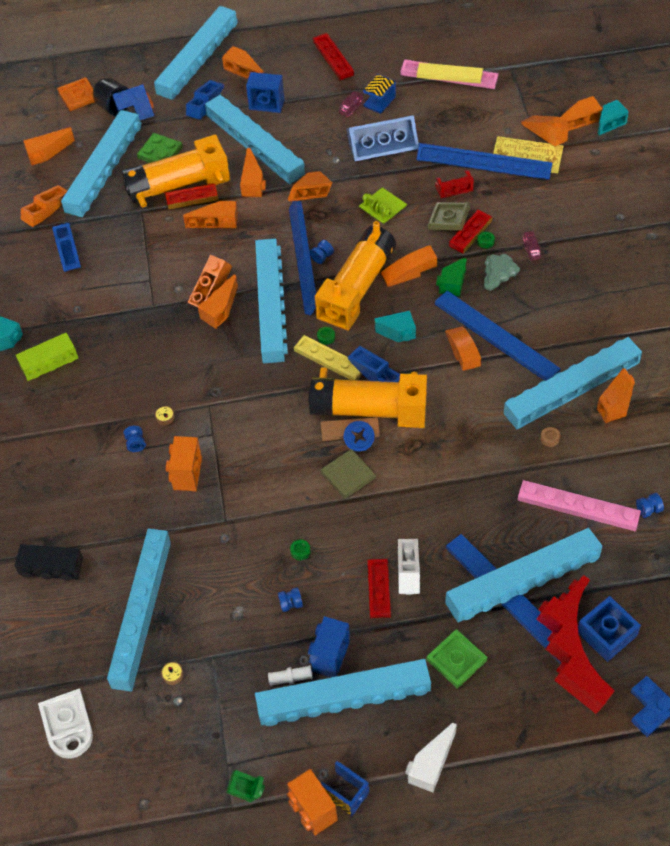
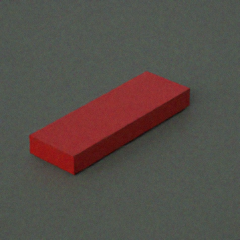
(379, 588)

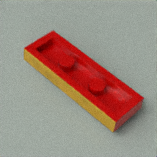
(191, 196)
(472, 228)

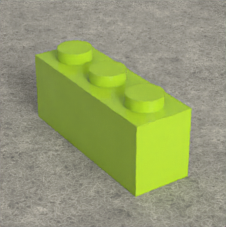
(47, 356)

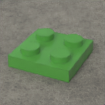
(158, 148)
(456, 658)

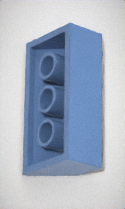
(383, 138)

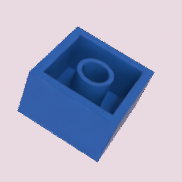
(265, 92)
(608, 628)
(329, 647)

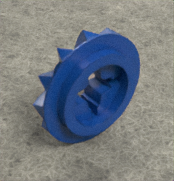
(357, 427)

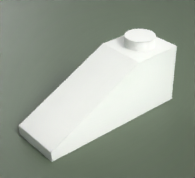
(408, 566)
(430, 760)

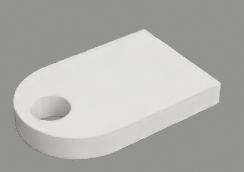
(66, 721)

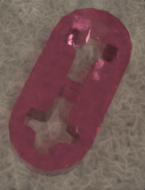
(350, 104)
(531, 246)

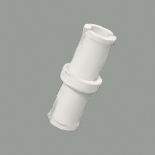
(290, 675)

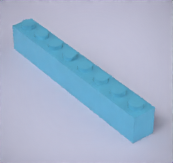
(195, 53)
(252, 136)
(101, 163)
(270, 301)
(572, 382)
(523, 575)
(139, 610)
(343, 692)

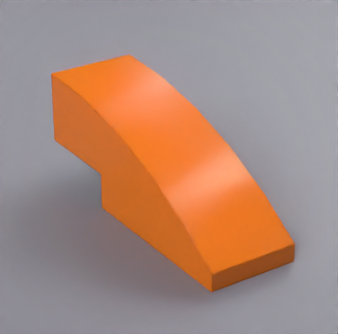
(43, 206)
(410, 266)
(464, 348)

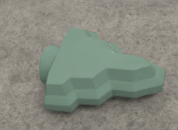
(498, 270)

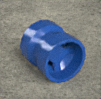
(322, 251)
(134, 437)
(650, 505)
(285, 601)

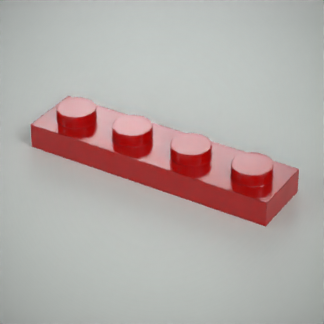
(333, 56)

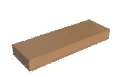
(335, 429)

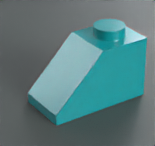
(612, 117)
(396, 327)
(9, 333)

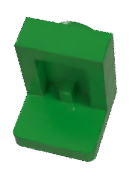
(245, 786)

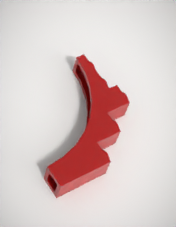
(575, 671)

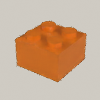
(184, 463)
(312, 802)

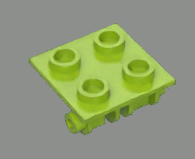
(382, 205)

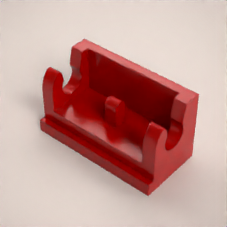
(454, 186)

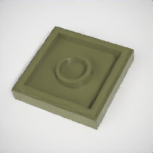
(448, 216)
(348, 474)

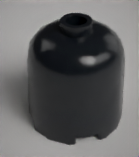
(103, 94)

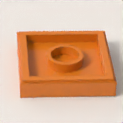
(76, 94)

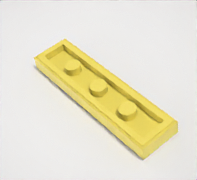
(449, 73)
(327, 357)

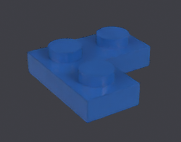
(134, 97)
(656, 706)

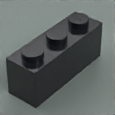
(49, 562)

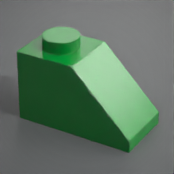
(452, 277)

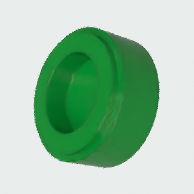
(486, 240)
(326, 335)
(300, 550)

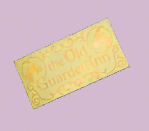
(529, 150)

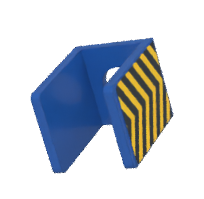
(381, 92)
(355, 780)

